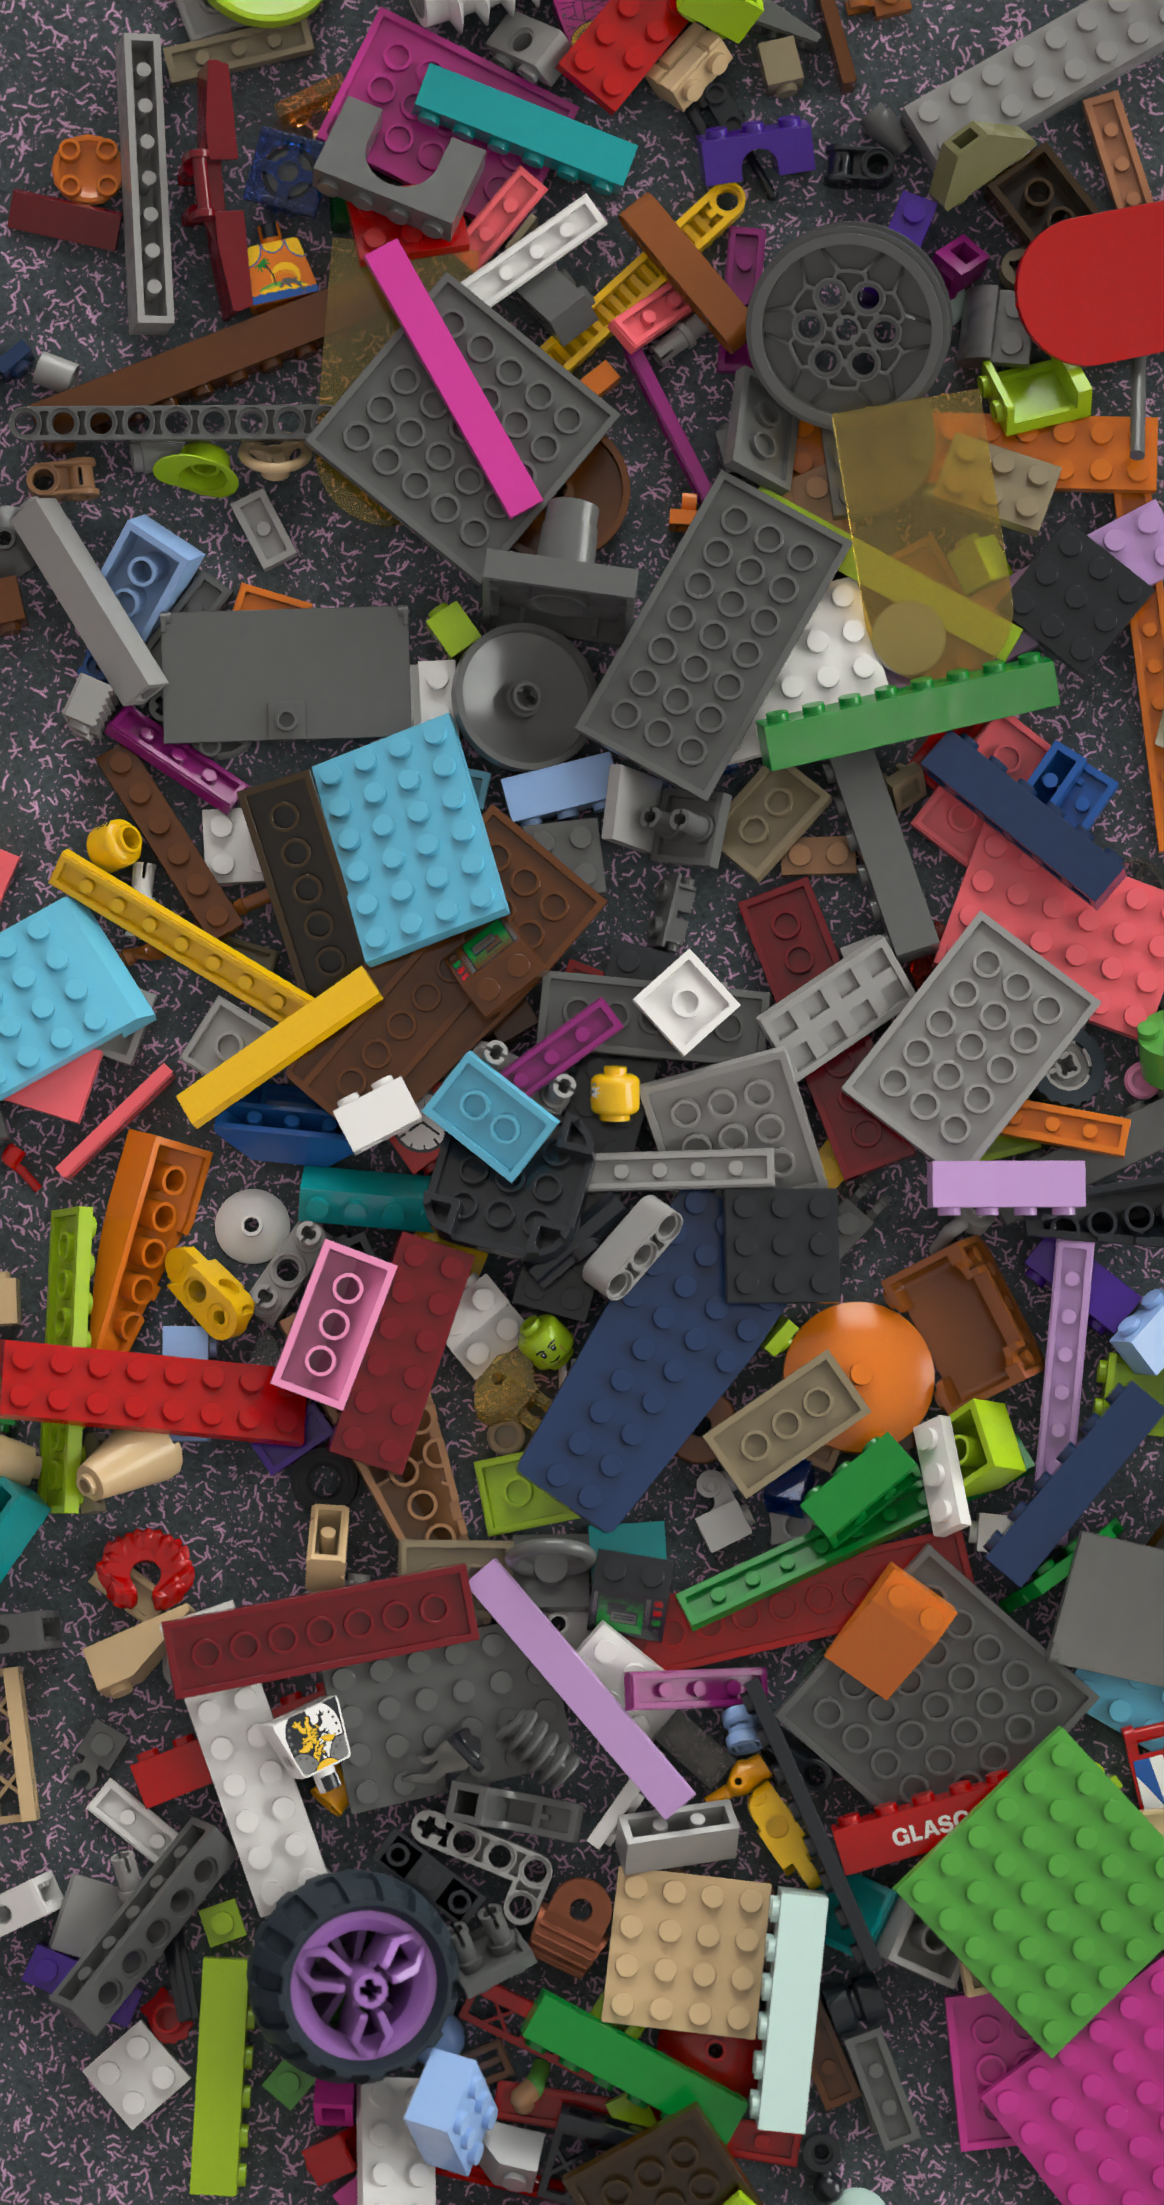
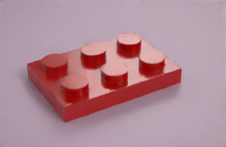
(374, 230)

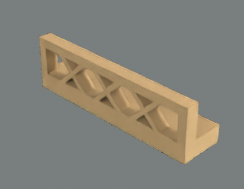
(20, 1750)

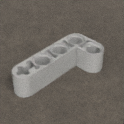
(480, 1857)

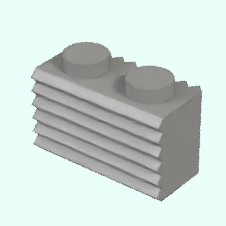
(90, 708)

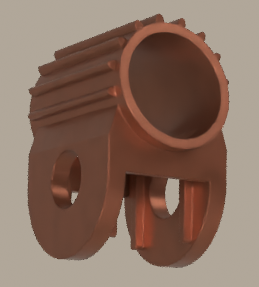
(567, 1941)

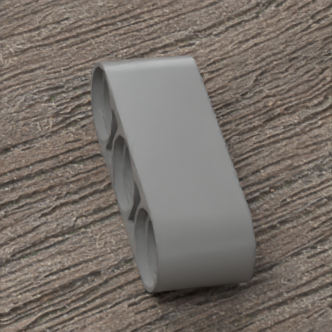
(632, 1247)

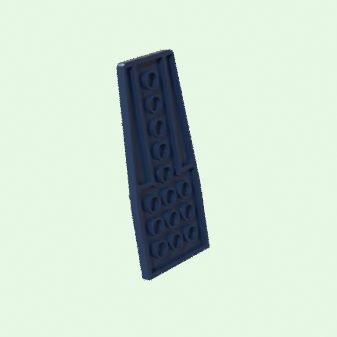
(646, 1374)

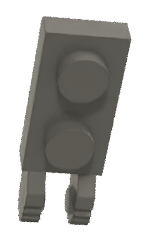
(853, 1221)

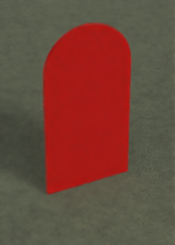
(1096, 286)

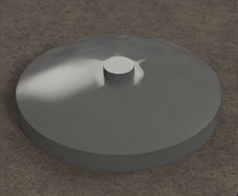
(522, 696)

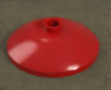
(730, 2069)

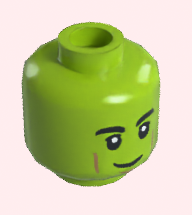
(546, 1341)

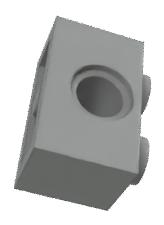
(528, 48)

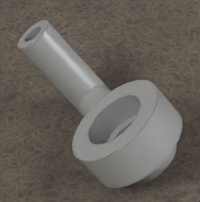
(967, 1222)

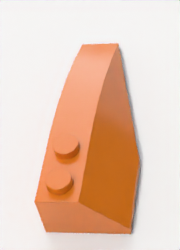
(144, 1219)

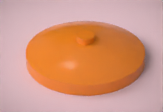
(882, 1360)

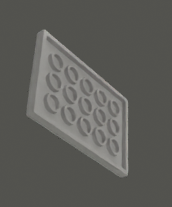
(971, 1044)

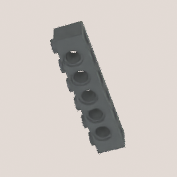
(144, 1926)

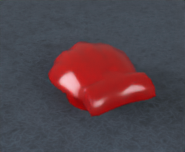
(163, 2018)

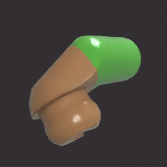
(531, 2087)

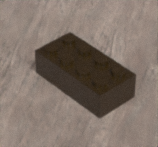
(1036, 195)

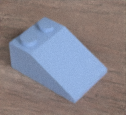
(149, 571)

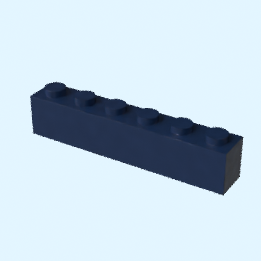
(1024, 819)
(1073, 1484)

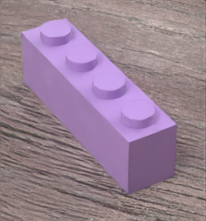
(1006, 1185)

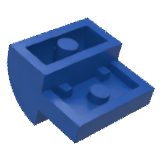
(1072, 785)

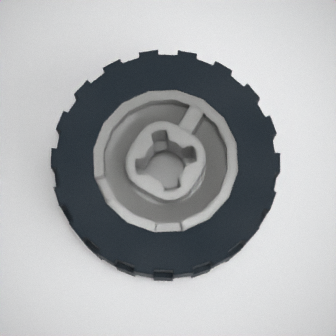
(1074, 1075)

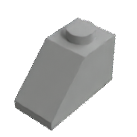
(512, 2156)

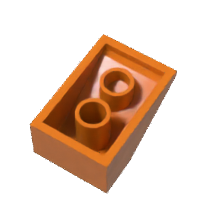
(891, 1631)

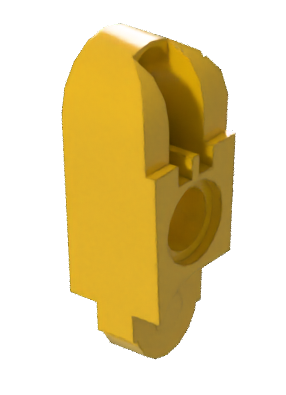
(209, 1292)
(781, 1833)

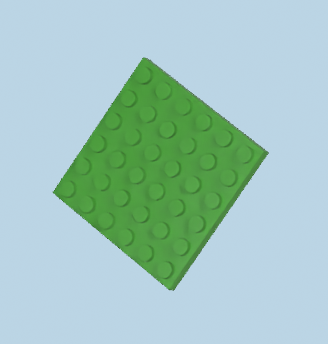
(1047, 1891)

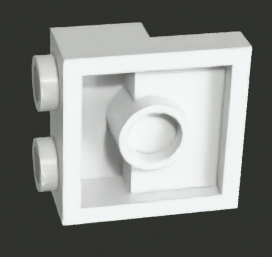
(431, 690)
(483, 1325)

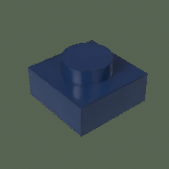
(16, 361)

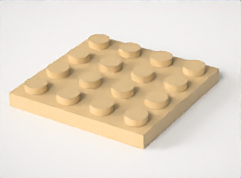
(686, 1953)

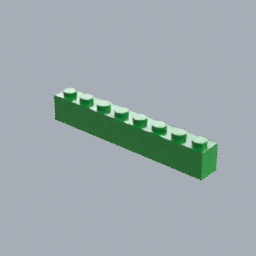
(907, 711)

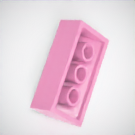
(333, 1324)

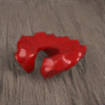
(146, 1547)

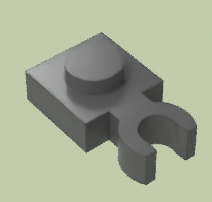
(101, 1748)

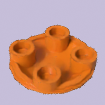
(87, 169)

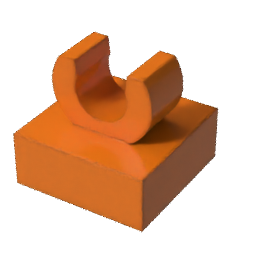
(681, 518)

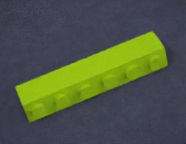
(221, 2078)

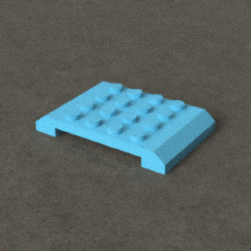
(61, 993)

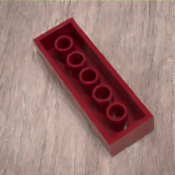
(402, 1355)

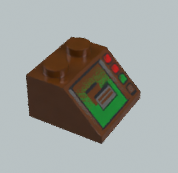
(496, 966)

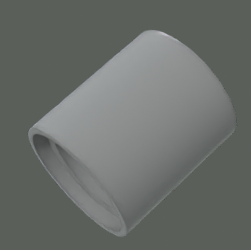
(56, 373)

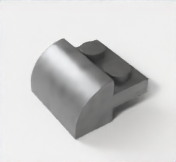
(992, 330)

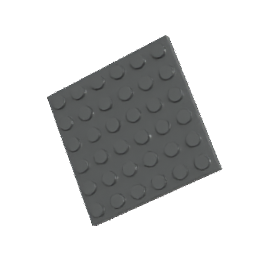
(410, 457)
(960, 1714)

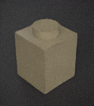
(780, 67)

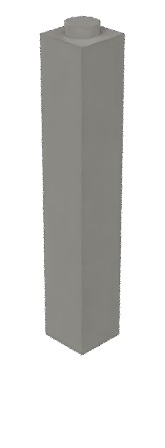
(88, 600)

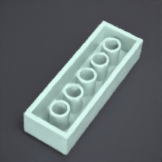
(790, 2010)

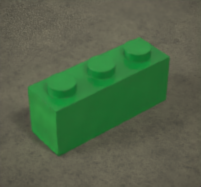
(860, 1489)

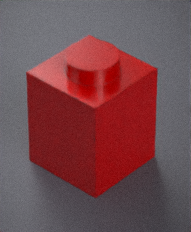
(332, 2156)

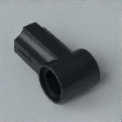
(804, 1758)

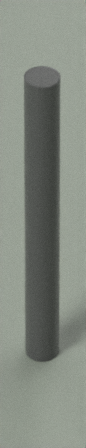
(1138, 408)

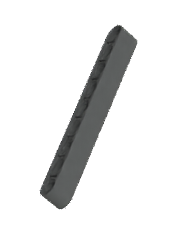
(158, 417)

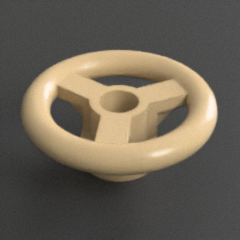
(274, 459)

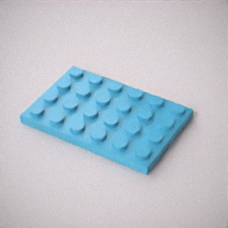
(410, 840)

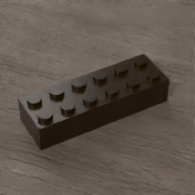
(303, 879)

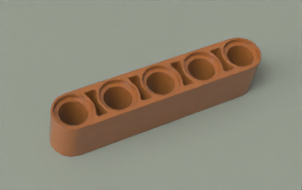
(687, 271)

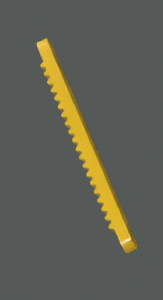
(701, 224)

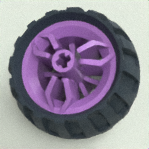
(407, 1949)

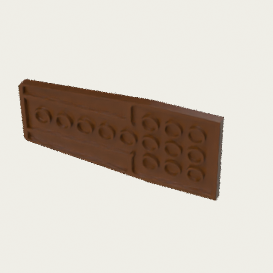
(425, 1012)

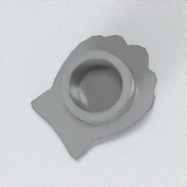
(788, 1528)

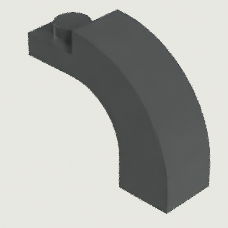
(514, 1811)

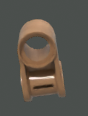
(66, 479)

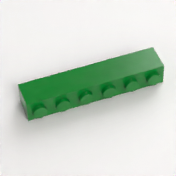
(627, 2063)

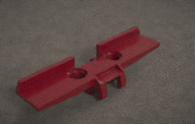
(203, 170)

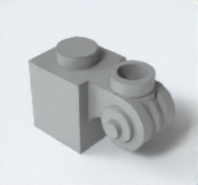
(726, 1520)

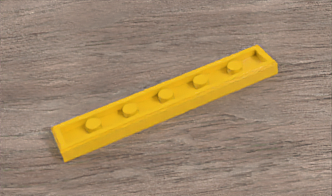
(279, 1047)

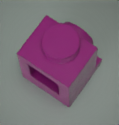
(960, 264)

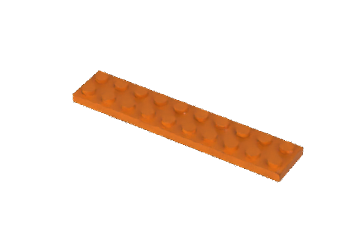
(1088, 449)

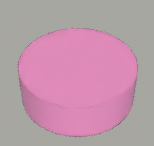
(1136, 1085)

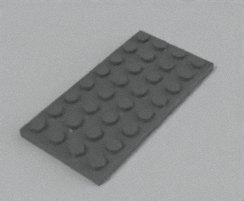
(713, 636)

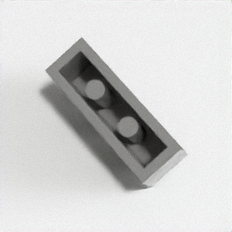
(686, 1838)

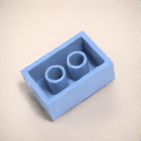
(451, 2112)

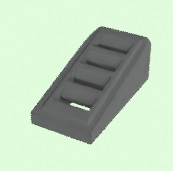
(779, 23)

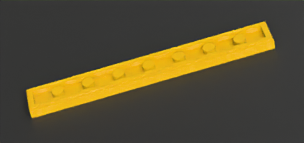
(177, 937)

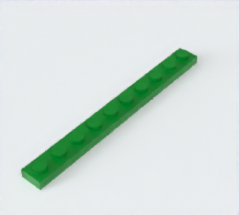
(806, 1557)

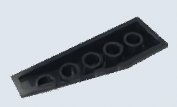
(1114, 1214)

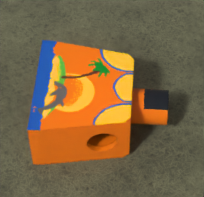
(278, 270)

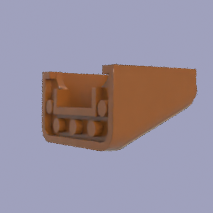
(967, 1322)

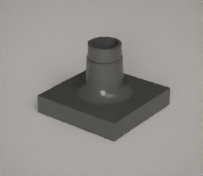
(562, 582)

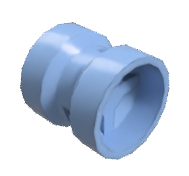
(741, 1731)

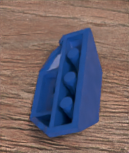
(282, 1127)

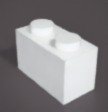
(377, 1114)

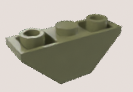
(975, 159)

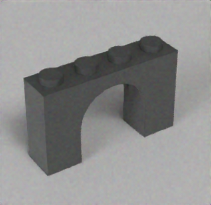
(428, 206)

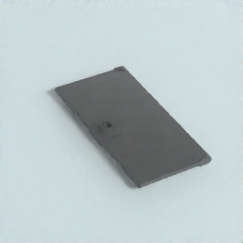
(285, 674)
(1112, 1610)

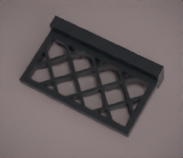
(585, 2125)

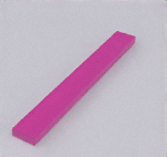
(453, 379)

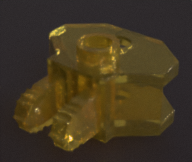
(514, 1396)

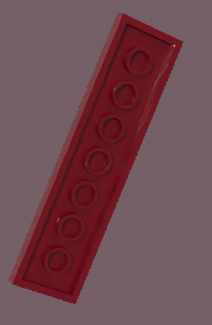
(793, 950)
(320, 1631)

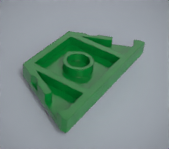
(1051, 1571)

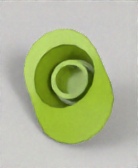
(199, 468)

